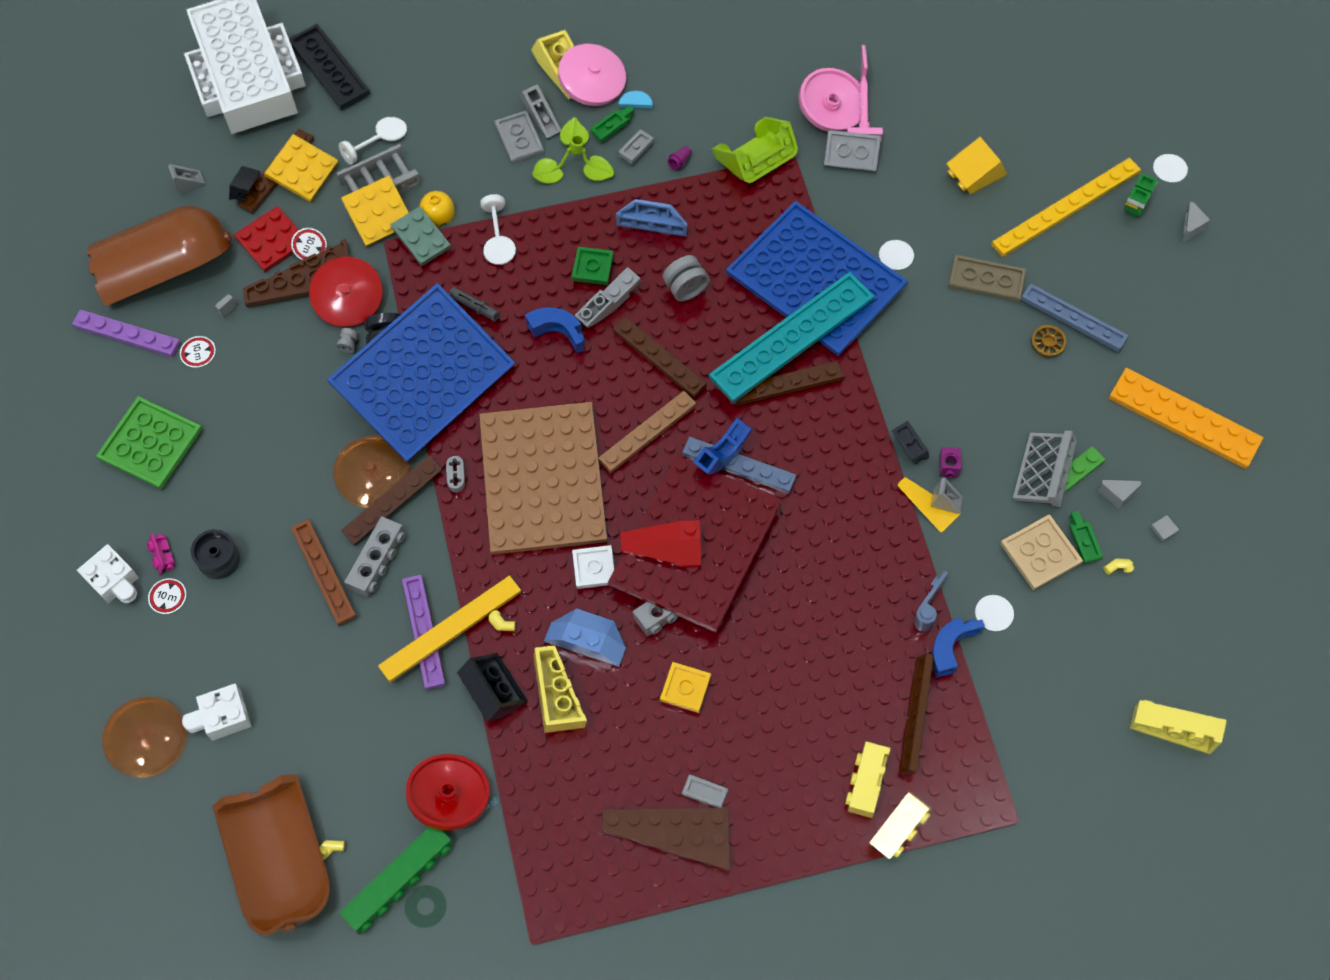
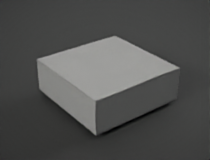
(226, 306)
(1164, 528)

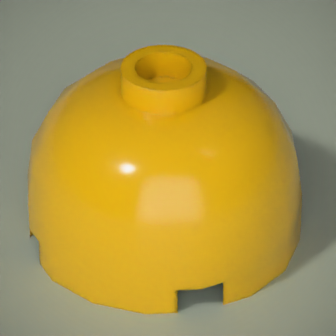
(438, 207)

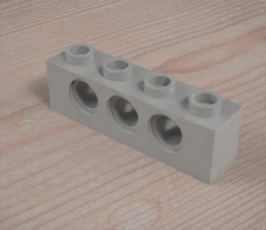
(384, 530)
(647, 622)

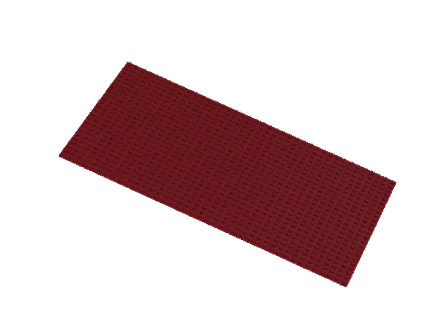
(814, 638)

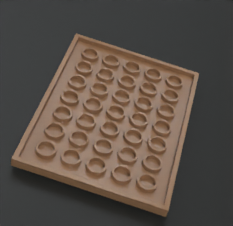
(542, 478)

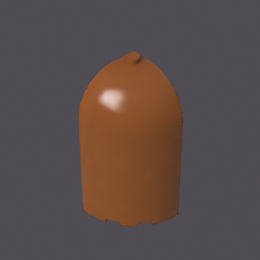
(155, 251)
(273, 855)

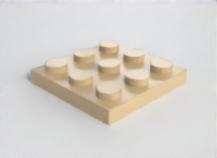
(1041, 552)

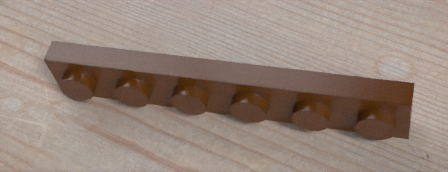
(264, 186)
(659, 357)
(793, 382)
(391, 500)
(916, 714)

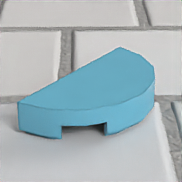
(636, 99)

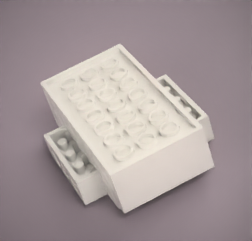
(242, 64)

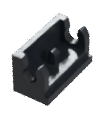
(243, 183)
(910, 442)

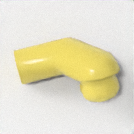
(1118, 563)
(499, 623)
(329, 846)

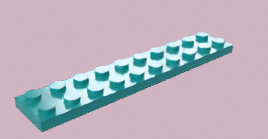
(791, 337)

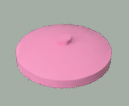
(592, 74)
(830, 99)

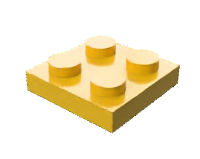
(685, 687)

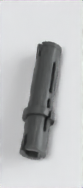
(479, 306)

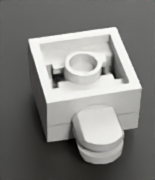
(110, 576)
(219, 713)

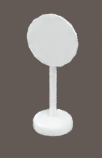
(387, 129)
(498, 249)

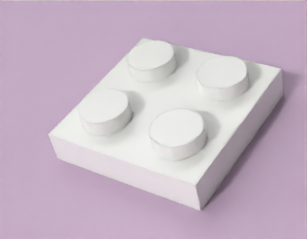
(593, 566)

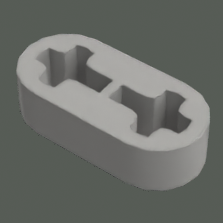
(460, 473)

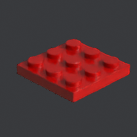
(268, 239)

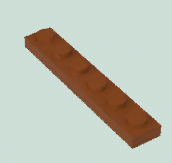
(323, 572)

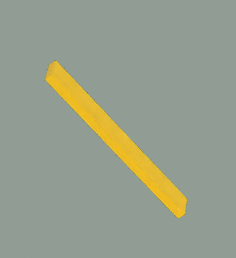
(449, 629)

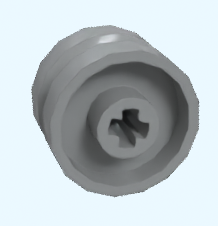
(685, 278)

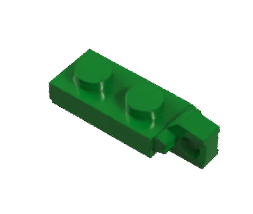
(612, 123)
(1084, 538)

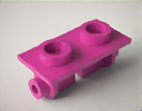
(160, 560)

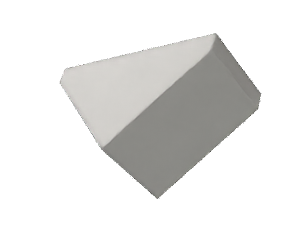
(186, 178)
(1194, 222)
(1118, 491)
(946, 497)

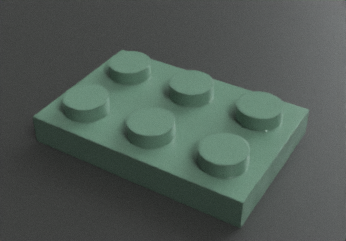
(420, 236)

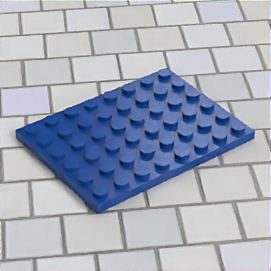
(804, 257)
(421, 372)

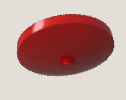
(346, 292)
(447, 792)

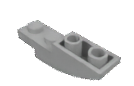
(607, 301)

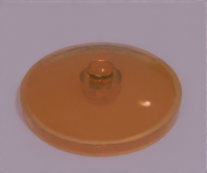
(367, 470)
(144, 737)

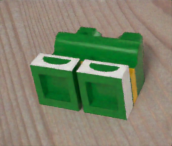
(1140, 195)

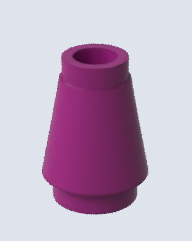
(678, 158)

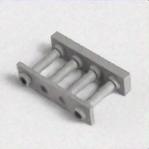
(402, 183)

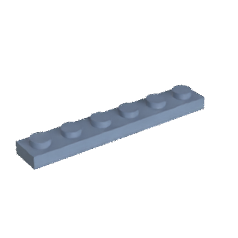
(1074, 317)
(747, 468)

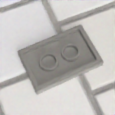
(519, 137)
(852, 150)

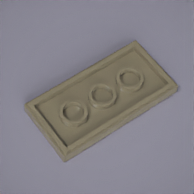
(987, 278)

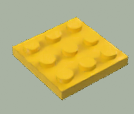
(301, 168)
(375, 209)

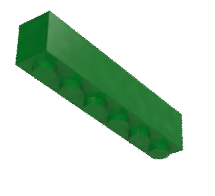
(396, 879)

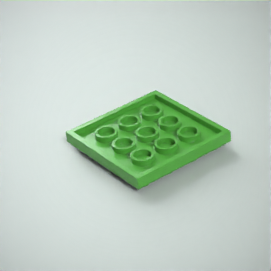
(149, 442)

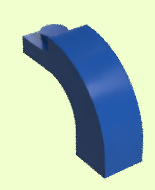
(558, 320)
(724, 451)
(943, 657)

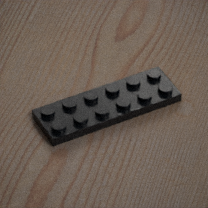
(329, 66)

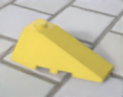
(549, 52)

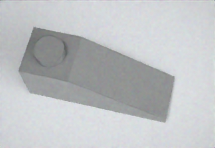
(540, 111)

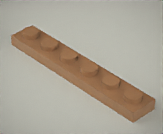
(647, 432)

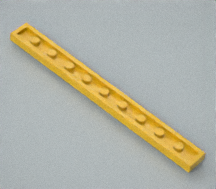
(1065, 207)

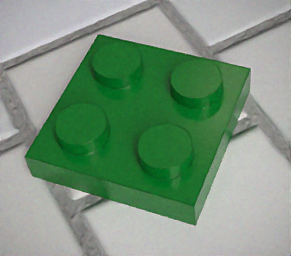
(592, 265)

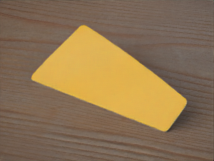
(922, 499)

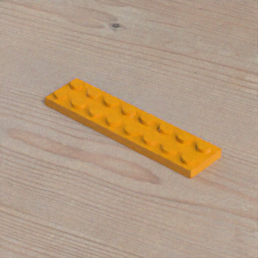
(1186, 418)

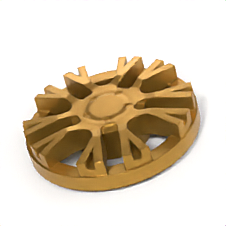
(1048, 341)

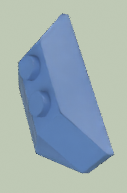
(652, 217)
(587, 636)

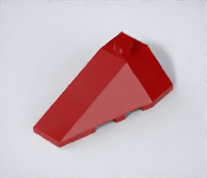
(669, 542)

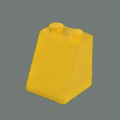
(976, 167)

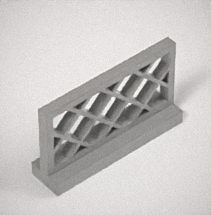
(1059, 474)

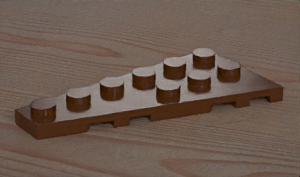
(293, 281)
(684, 832)

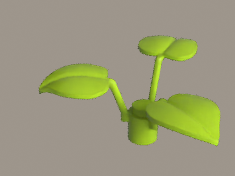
(575, 137)

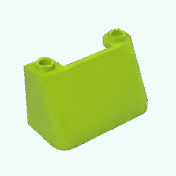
(770, 149)

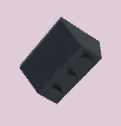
(491, 686)

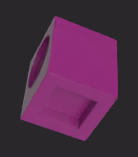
(950, 455)

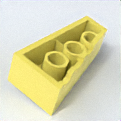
(557, 699)
(1178, 726)

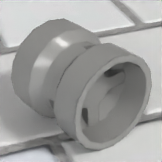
(347, 341)

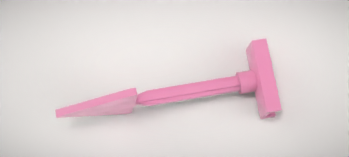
(864, 124)

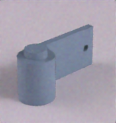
(926, 613)

